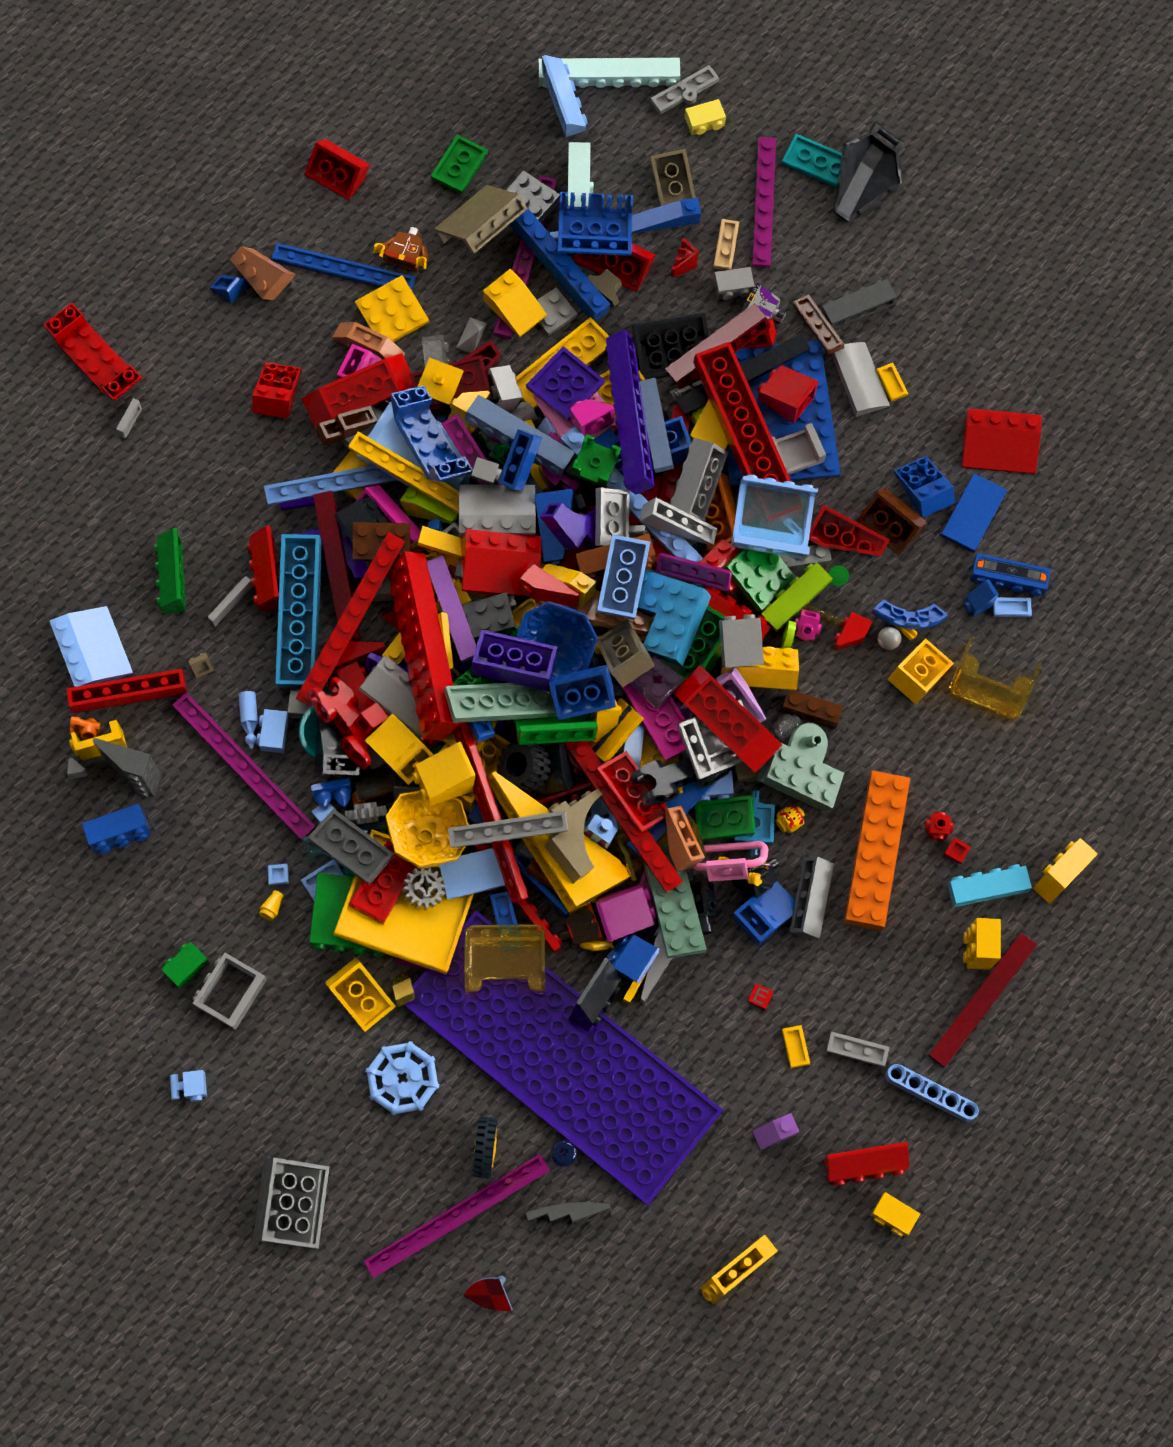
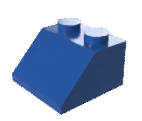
(632, 957)

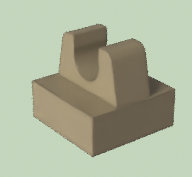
(201, 665)

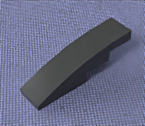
(576, 1211)

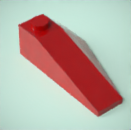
(842, 533)

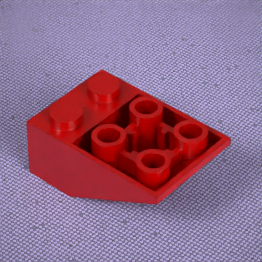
(275, 390)

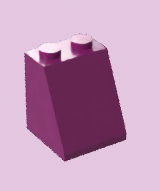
(625, 912)

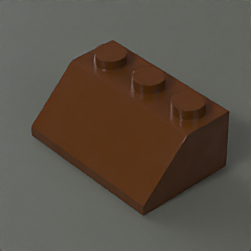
(892, 520)

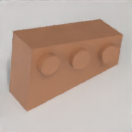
(262, 273)

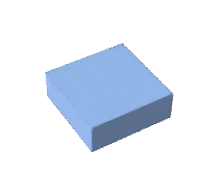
(278, 874)

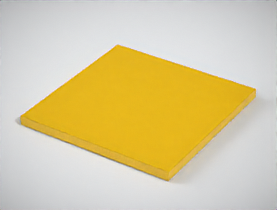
(408, 932)

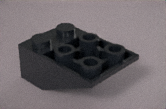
(329, 753)

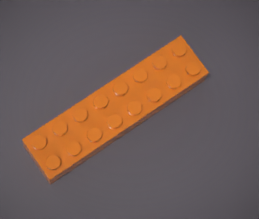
(877, 851)

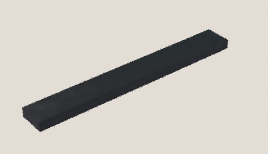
(752, 370)

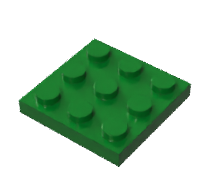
(759, 575)

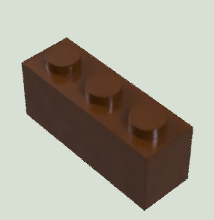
(812, 709)

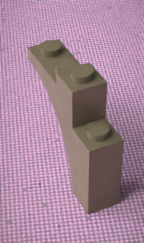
(569, 846)

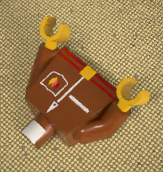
(404, 250)

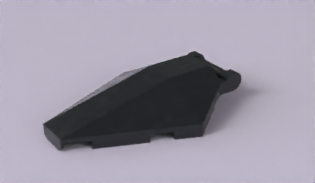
(867, 172)

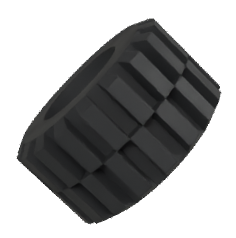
(536, 768)

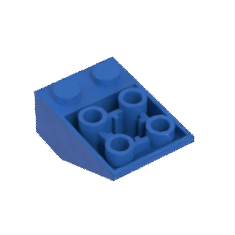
(925, 486)
(765, 914)

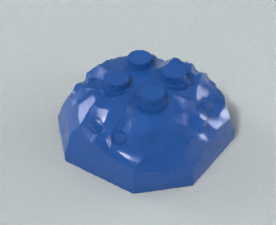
(561, 628)

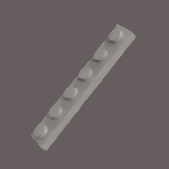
(508, 829)

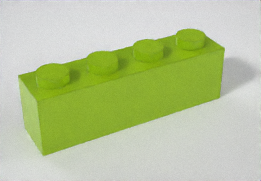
(797, 596)

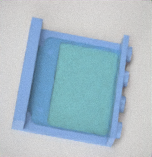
(773, 516)

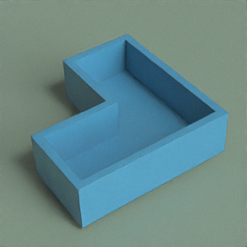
(677, 615)

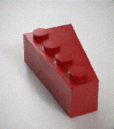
(728, 607)

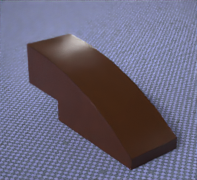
(346, 425)

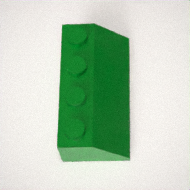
(170, 572)

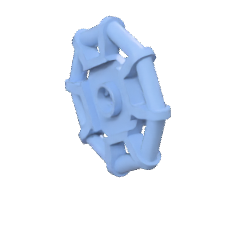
(390, 1079)

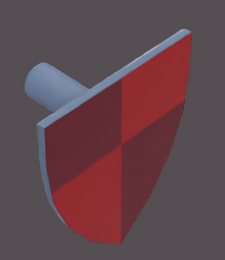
(489, 1294)

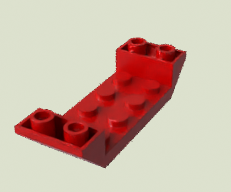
(91, 353)
(359, 389)
(727, 719)

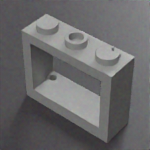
(211, 980)

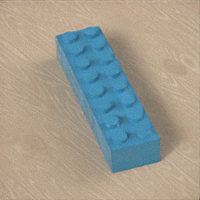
(298, 609)

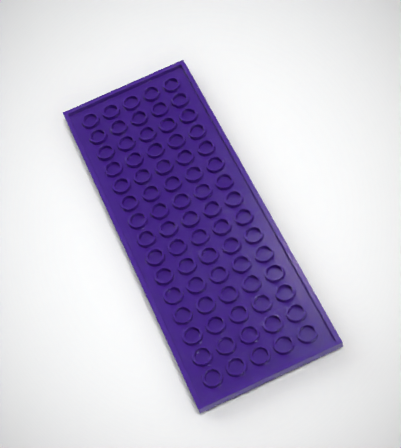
(588, 1086)

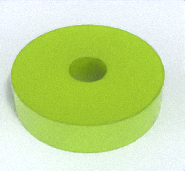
(788, 634)

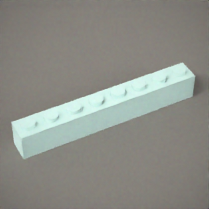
(620, 72)

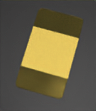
(403, 989)

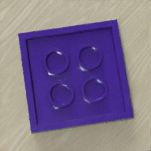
(564, 382)

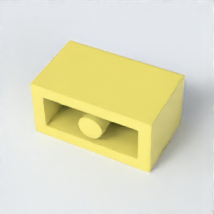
(705, 117)

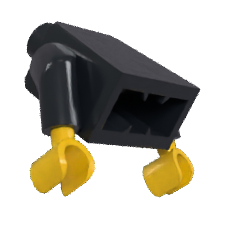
(759, 878)

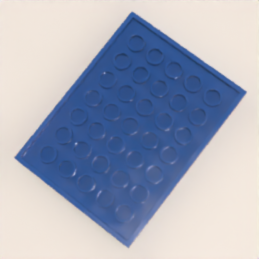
(817, 413)

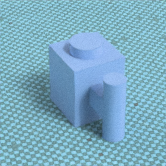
(193, 1085)

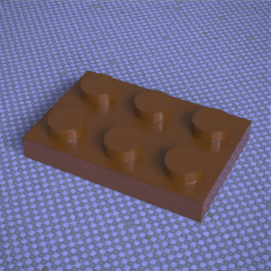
(370, 536)

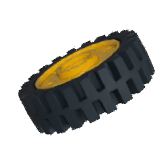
(485, 1147)

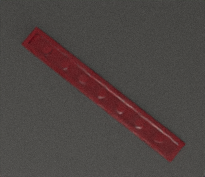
(334, 553)
(982, 1000)

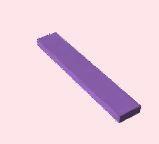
(452, 606)

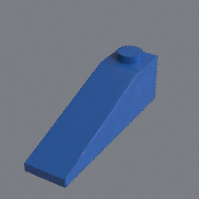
(667, 216)

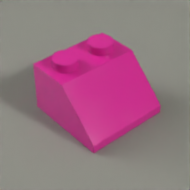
(591, 416)

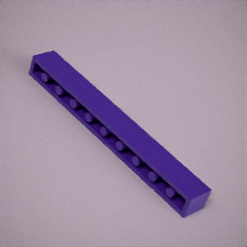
(629, 412)

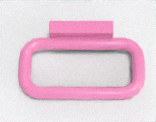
(732, 868)

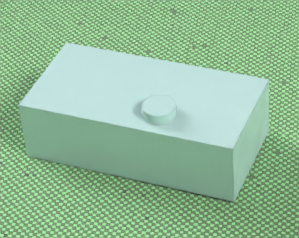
(579, 172)

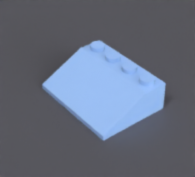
(562, 95)
(91, 646)

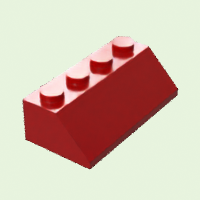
(628, 269)
(265, 569)
(866, 1163)

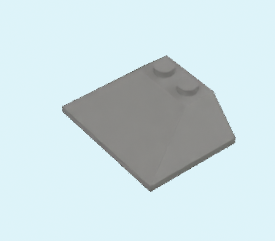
(705, 748)

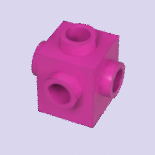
(807, 625)

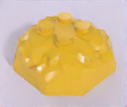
(421, 831)

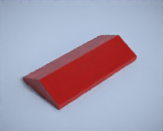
(617, 775)

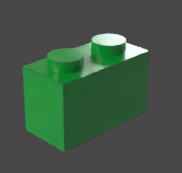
(184, 965)

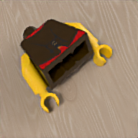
(586, 928)

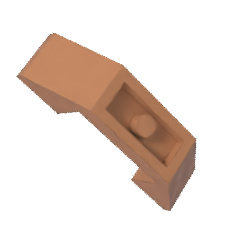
(366, 338)

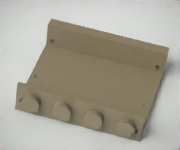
(482, 217)

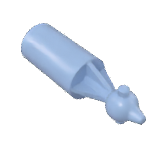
(248, 715)

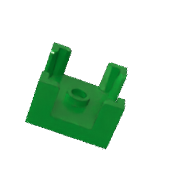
(595, 462)

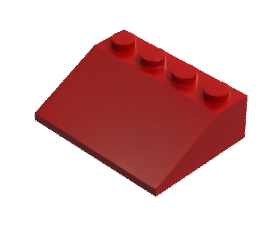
(1001, 441)
(497, 561)

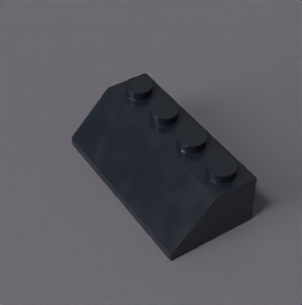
(361, 511)

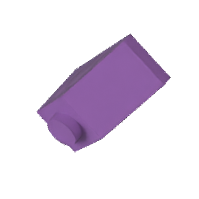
(776, 1131)

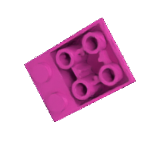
(357, 359)

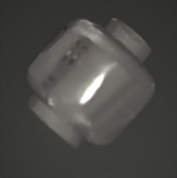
(785, 725)

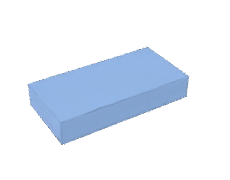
(1012, 607)

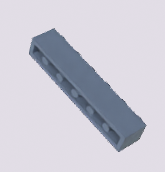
(504, 425)

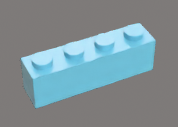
(989, 886)

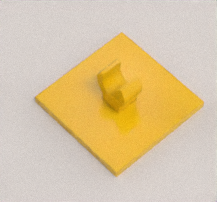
(440, 380)

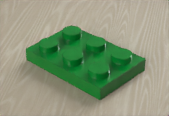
(459, 164)
(725, 818)

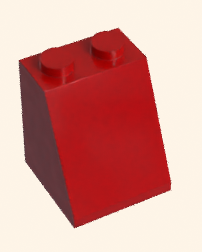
(788, 392)

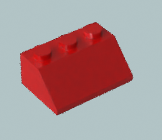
(336, 168)

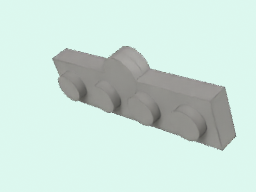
(685, 90)

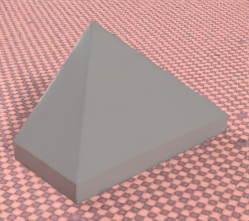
(471, 335)

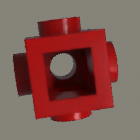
(936, 832)

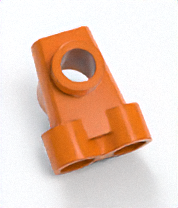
(87, 728)

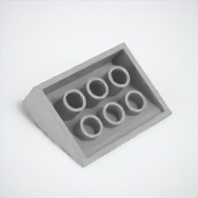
(497, 509)

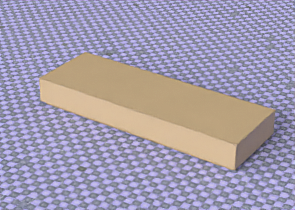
(726, 245)

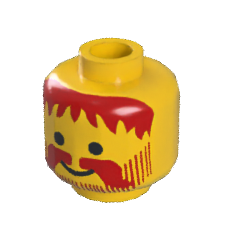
(790, 818)

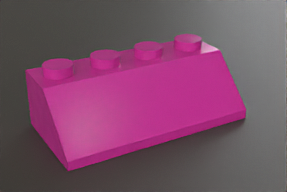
(390, 509)

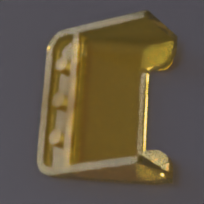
(504, 954)

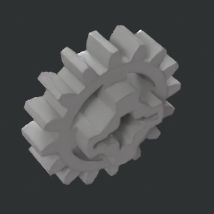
(366, 813)
(418, 894)

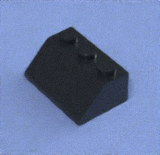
(596, 996)

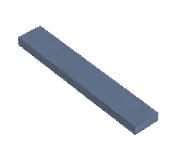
(656, 426)

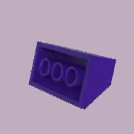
(514, 660)

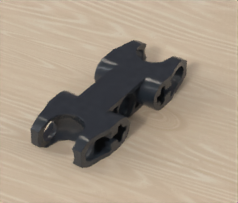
(667, 779)

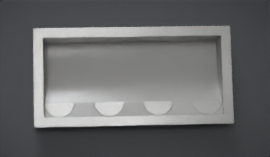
(860, 378)

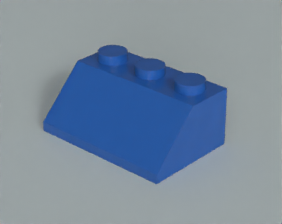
(582, 692)

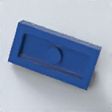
(337, 789)

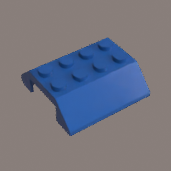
(595, 227)

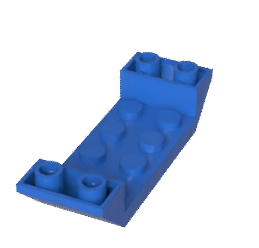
(425, 436)

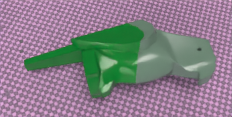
(497, 450)

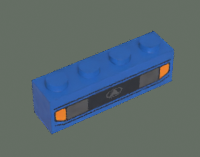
(1010, 574)

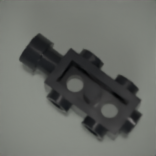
(704, 901)

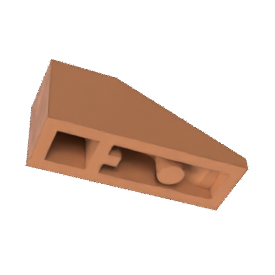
(681, 839)

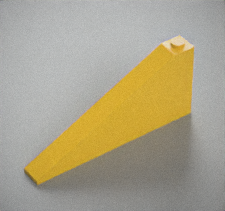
(607, 869)

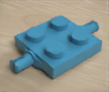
(763, 824)

